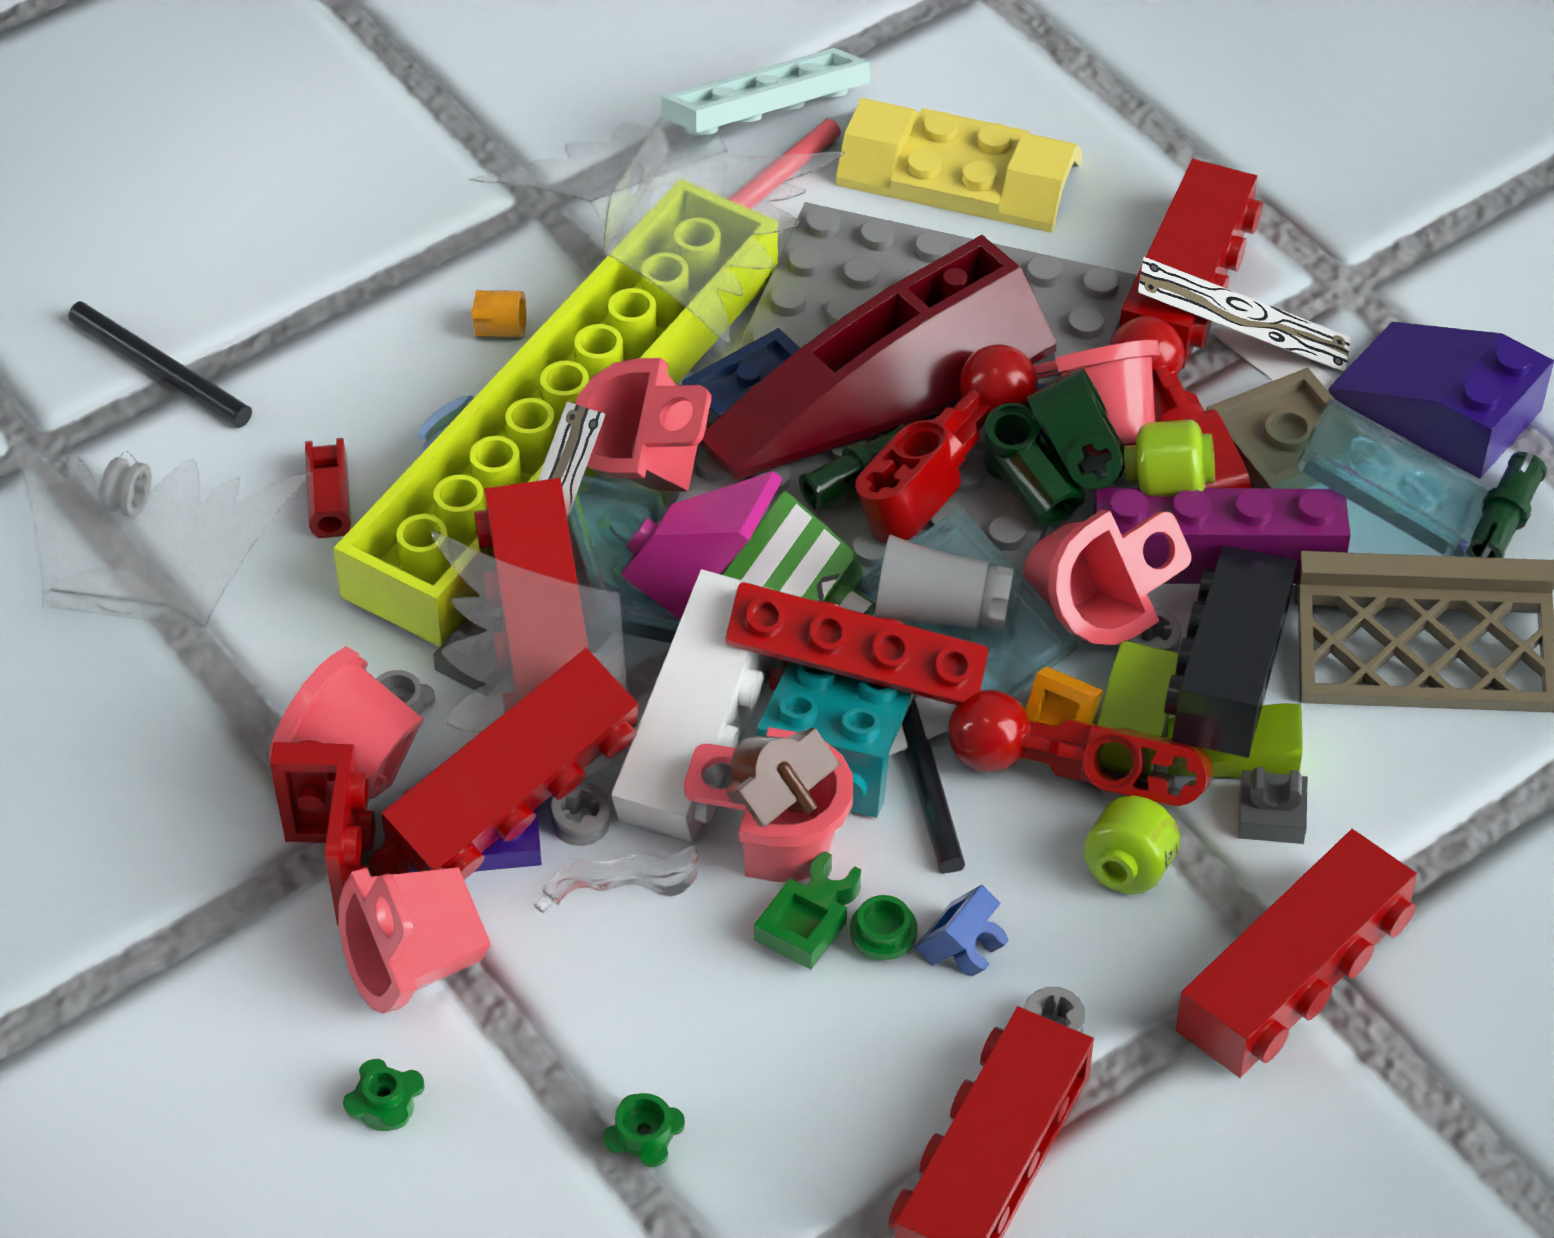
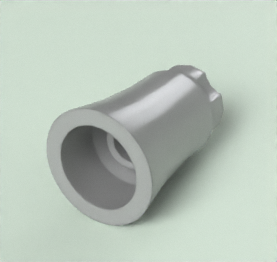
(941, 588)

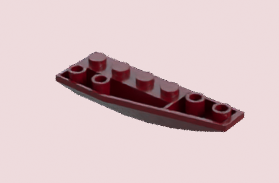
(884, 362)

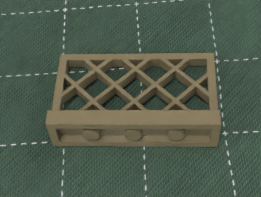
(1417, 585)

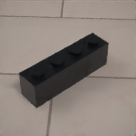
(1230, 651)

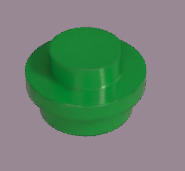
(883, 928)

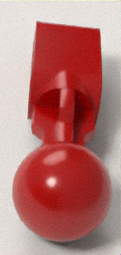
(1175, 403)
(923, 460)
(995, 733)

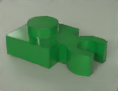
(808, 918)

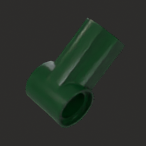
(1029, 467)

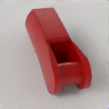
(328, 489)

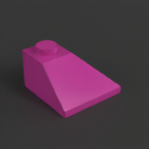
(696, 536)

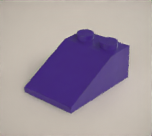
(1448, 390)

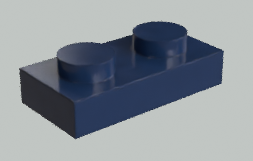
(742, 370)

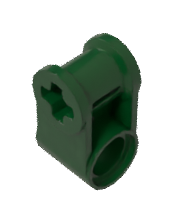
(1074, 418)

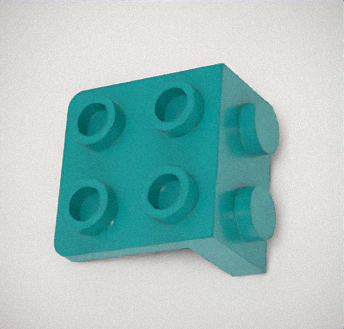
(850, 716)

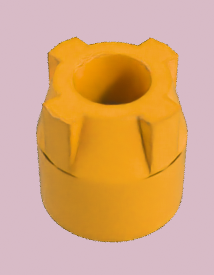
(499, 313)

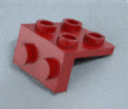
(325, 802)

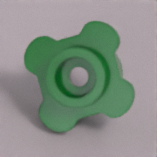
(388, 1111)
(639, 1112)

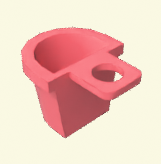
(1122, 379)
(648, 424)
(1100, 577)
(352, 707)
(793, 838)
(407, 932)

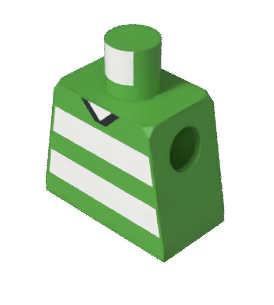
(801, 558)

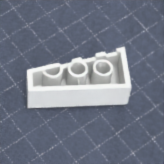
(698, 699)

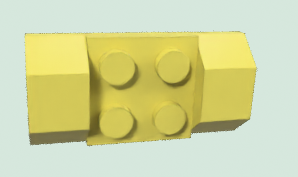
(956, 163)

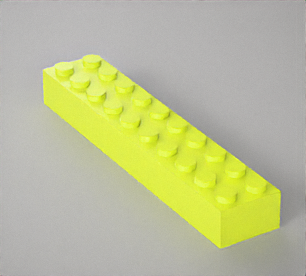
(505, 435)

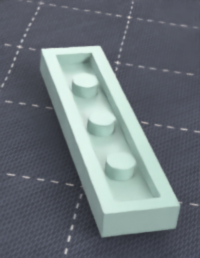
(763, 90)

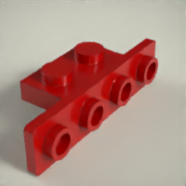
(855, 644)

